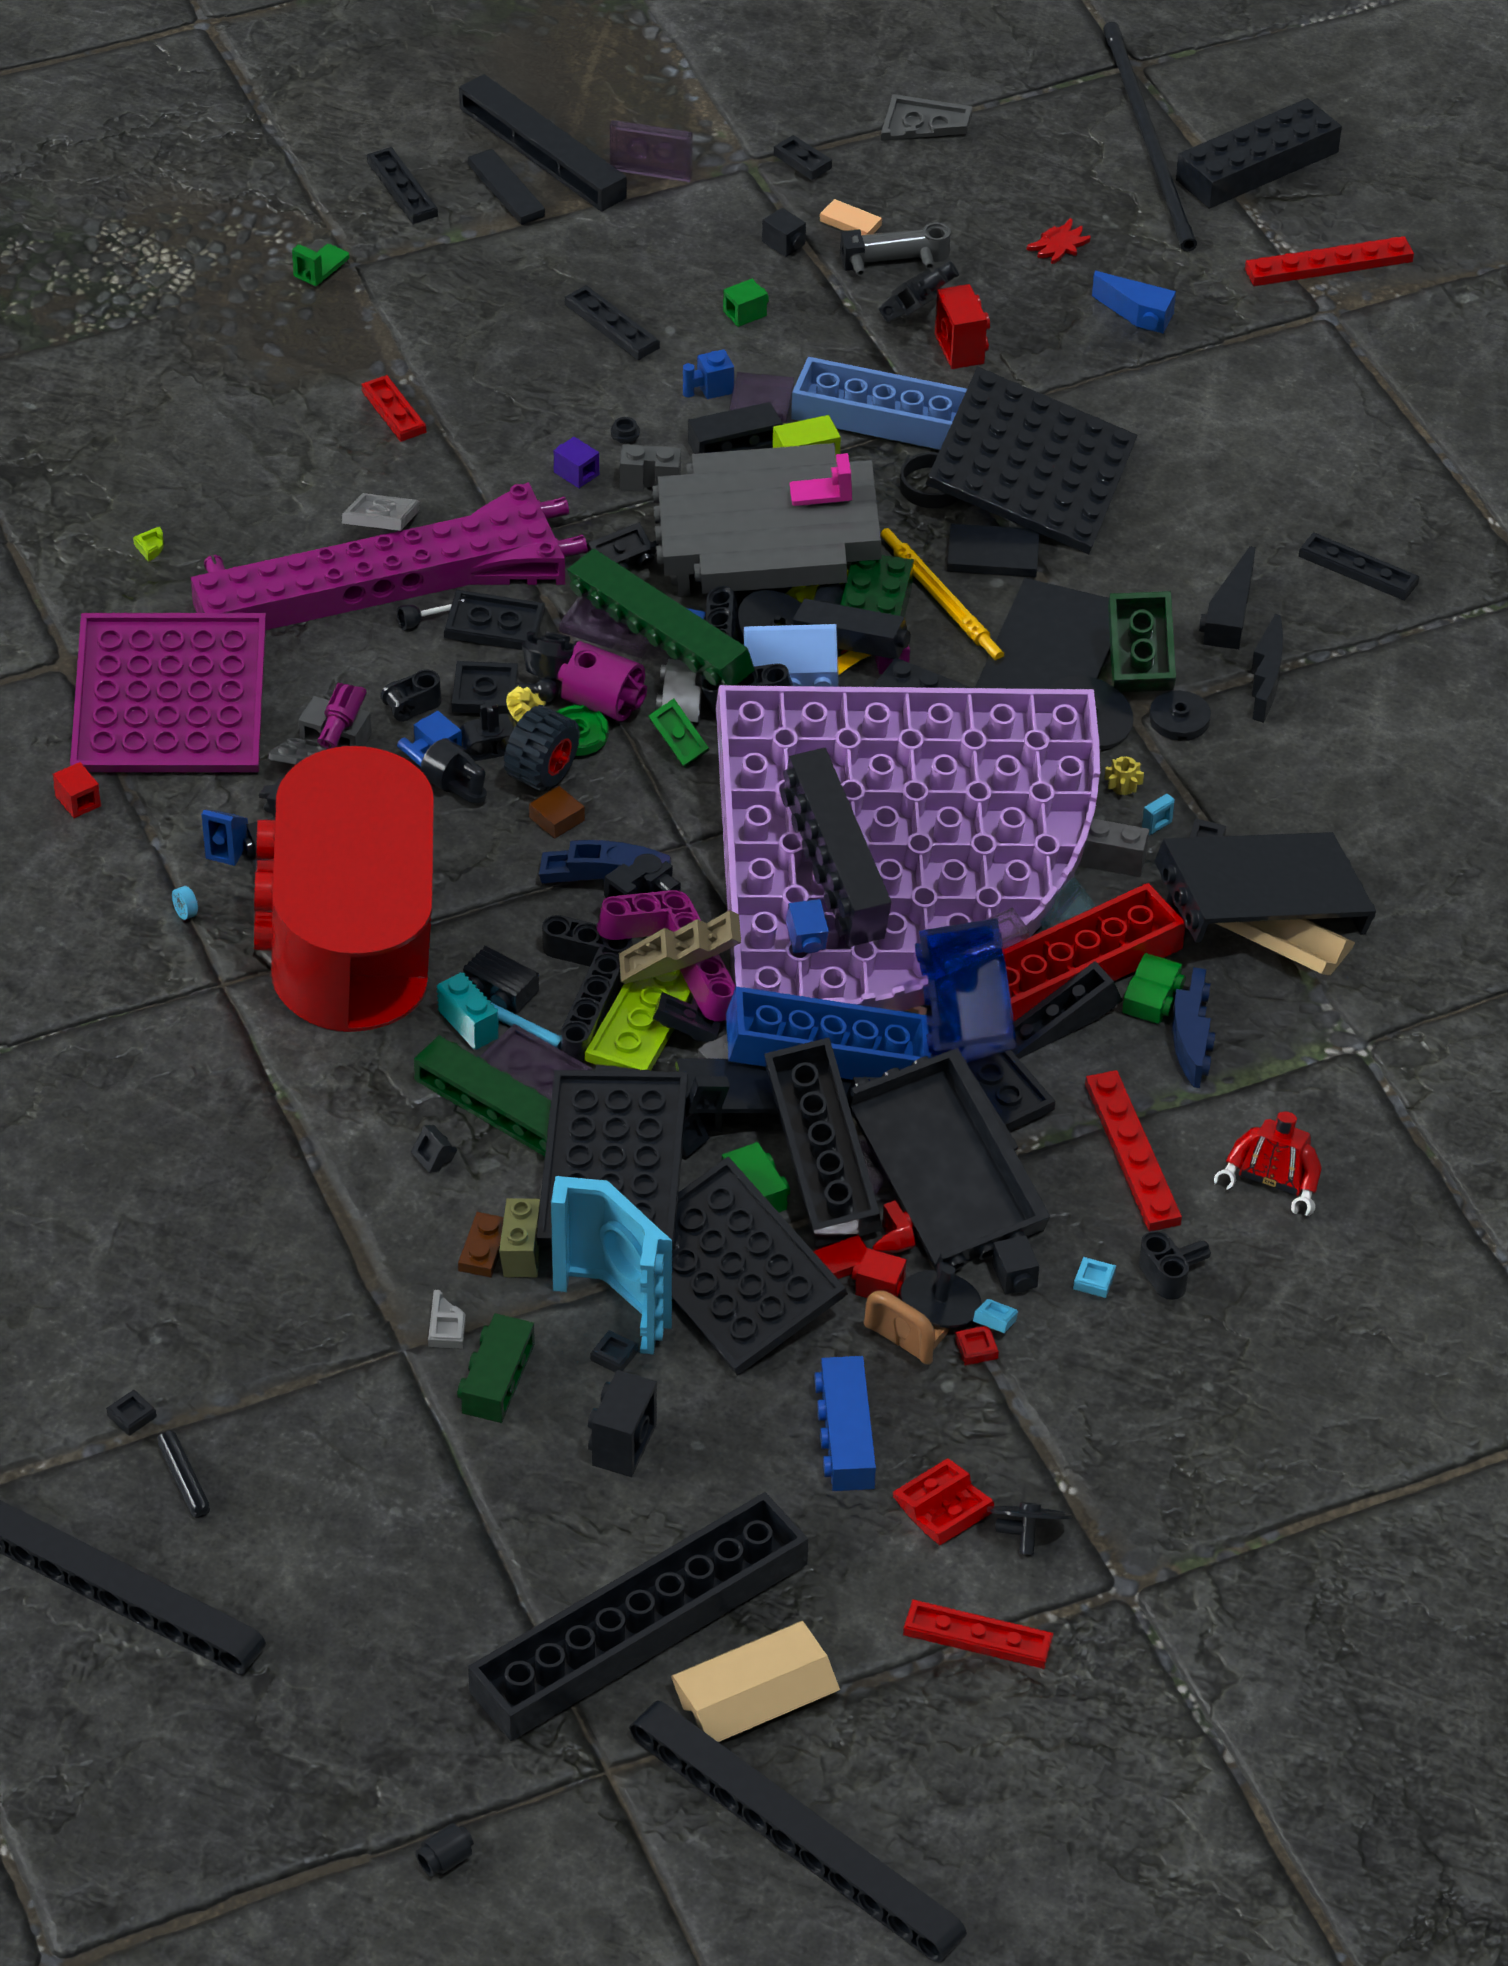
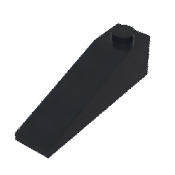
(1228, 606)
(1066, 1010)

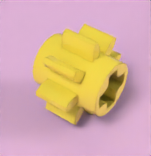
(1124, 775)

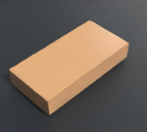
(850, 218)

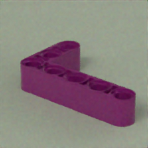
(650, 912)

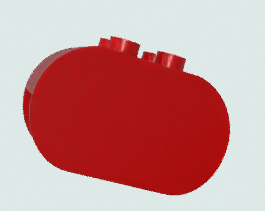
(347, 888)

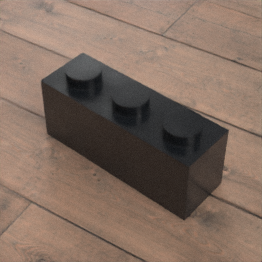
(734, 429)

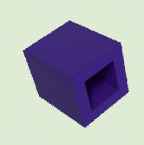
(576, 462)

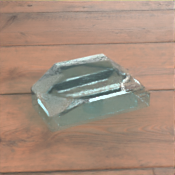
(1068, 903)

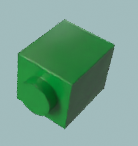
(745, 302)

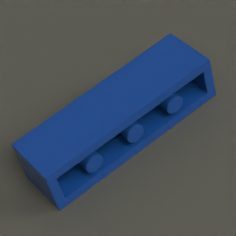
(846, 1422)

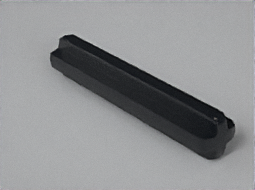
(183, 1474)

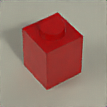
(76, 790)
(879, 1273)

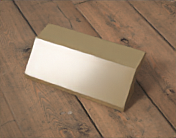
(1298, 941)
(756, 1682)

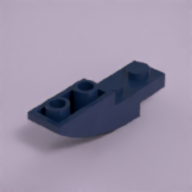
(590, 860)
(1192, 1029)

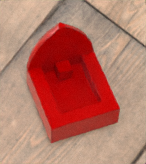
(898, 1229)

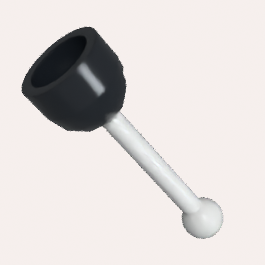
(410, 615)

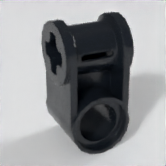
(414, 695)

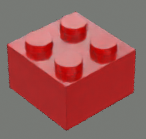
(961, 326)

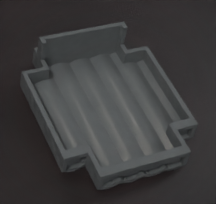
(738, 524)

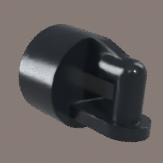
(449, 765)

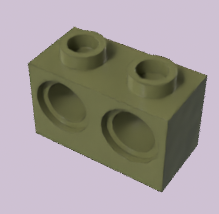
(518, 1241)

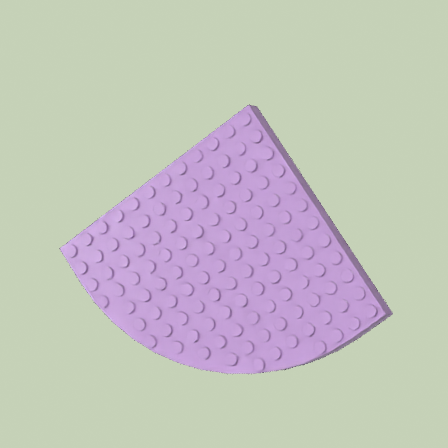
(958, 794)

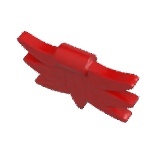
(1059, 241)

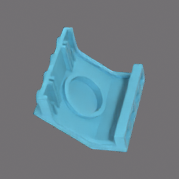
(611, 1240)

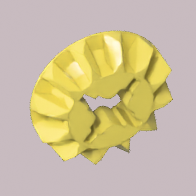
(521, 701)

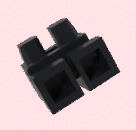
(643, 876)

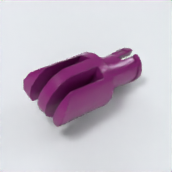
(341, 712)

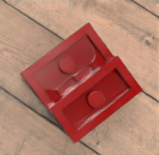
(943, 1501)

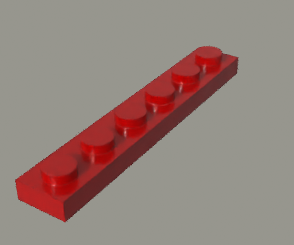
(1329, 261)
(1133, 1151)

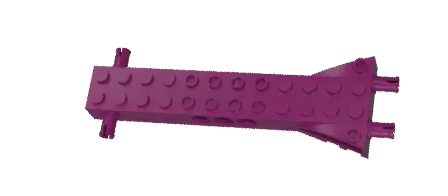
(487, 548)

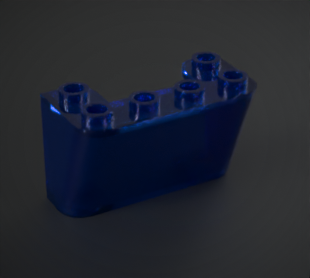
(966, 989)

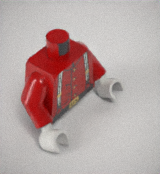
(1277, 1157)

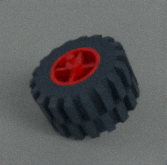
(541, 748)

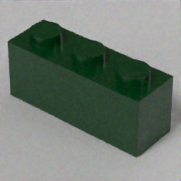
(496, 1367)

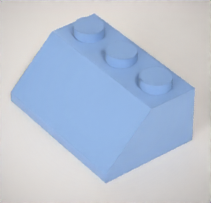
(805, 650)

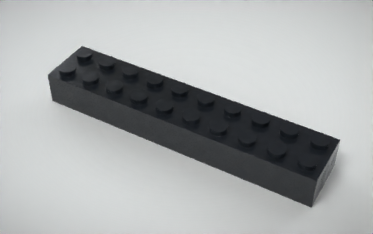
(637, 1616)

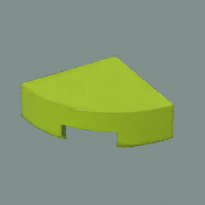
(150, 543)

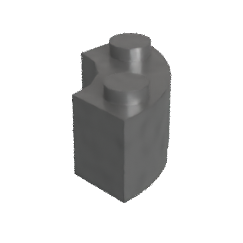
(683, 687)

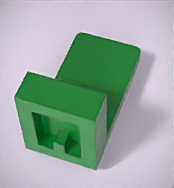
(317, 266)

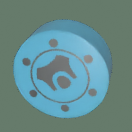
(184, 902)

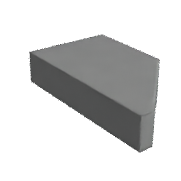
(446, 1324)

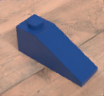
(1135, 301)

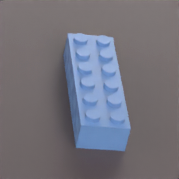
(876, 402)

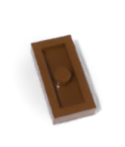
(482, 1245)

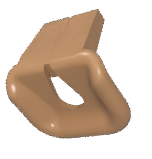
(903, 1325)

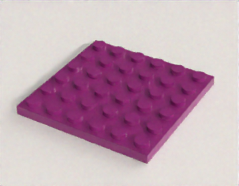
(169, 692)

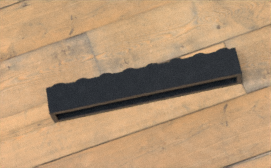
(543, 142)

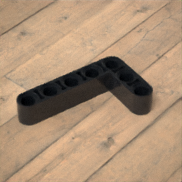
(721, 613)
(581, 944)

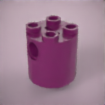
(603, 681)

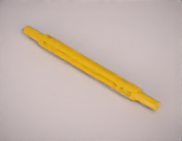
(943, 596)

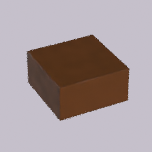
(556, 812)

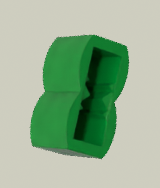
(1153, 988)

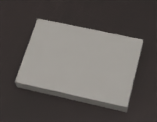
(380, 511)

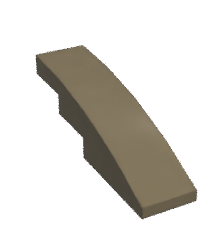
(679, 949)

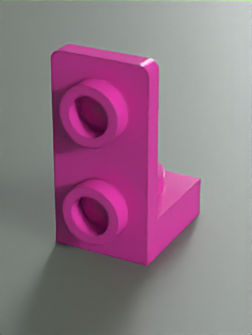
(825, 489)

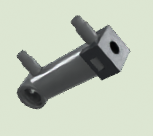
(929, 244)

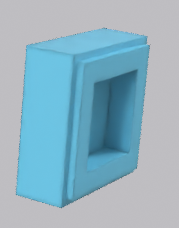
(1158, 813)
(1094, 1277)
(995, 1315)

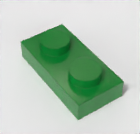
(678, 733)

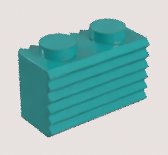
(468, 1010)

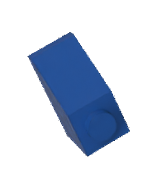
(223, 836)

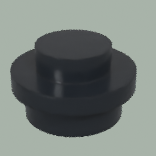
(625, 430)

